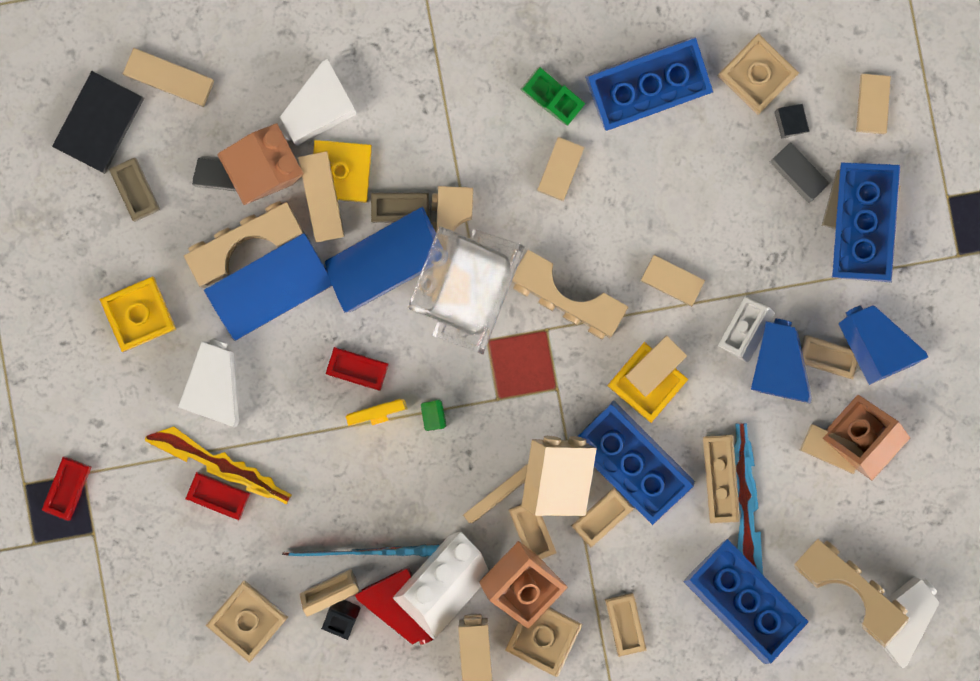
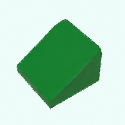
(433, 415)

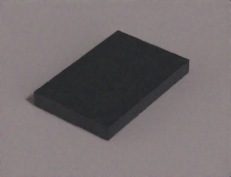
(98, 122)

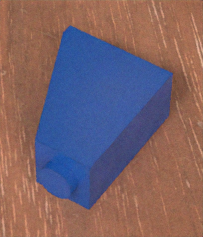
(879, 343)
(781, 364)

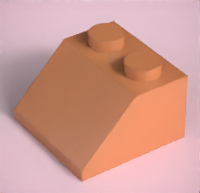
(260, 164)
(872, 432)
(522, 585)

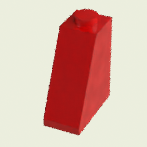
(380, 601)

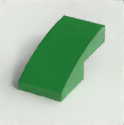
(552, 96)

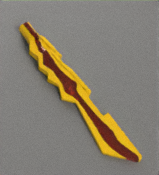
(221, 465)

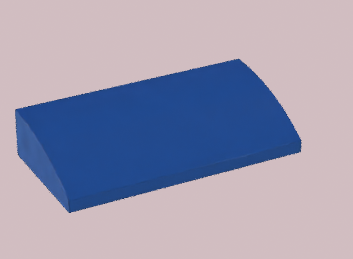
(649, 83)
(866, 222)
(381, 261)
(269, 287)
(635, 463)
(746, 602)

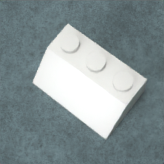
(443, 584)

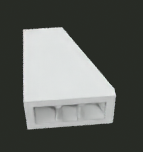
(316, 107)
(212, 384)
(921, 605)

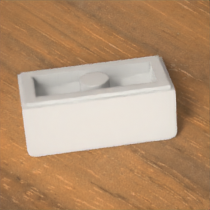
(746, 329)

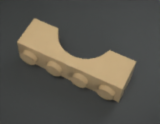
(453, 206)
(211, 260)
(600, 314)
(823, 567)

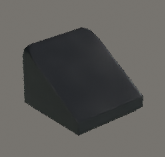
(791, 121)
(341, 618)

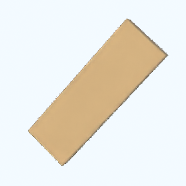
(168, 77)
(321, 197)
(721, 479)
(496, 496)

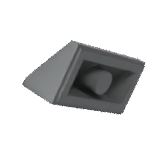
(799, 172)
(211, 175)

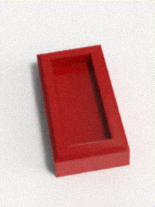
(357, 369)
(66, 488)
(217, 496)

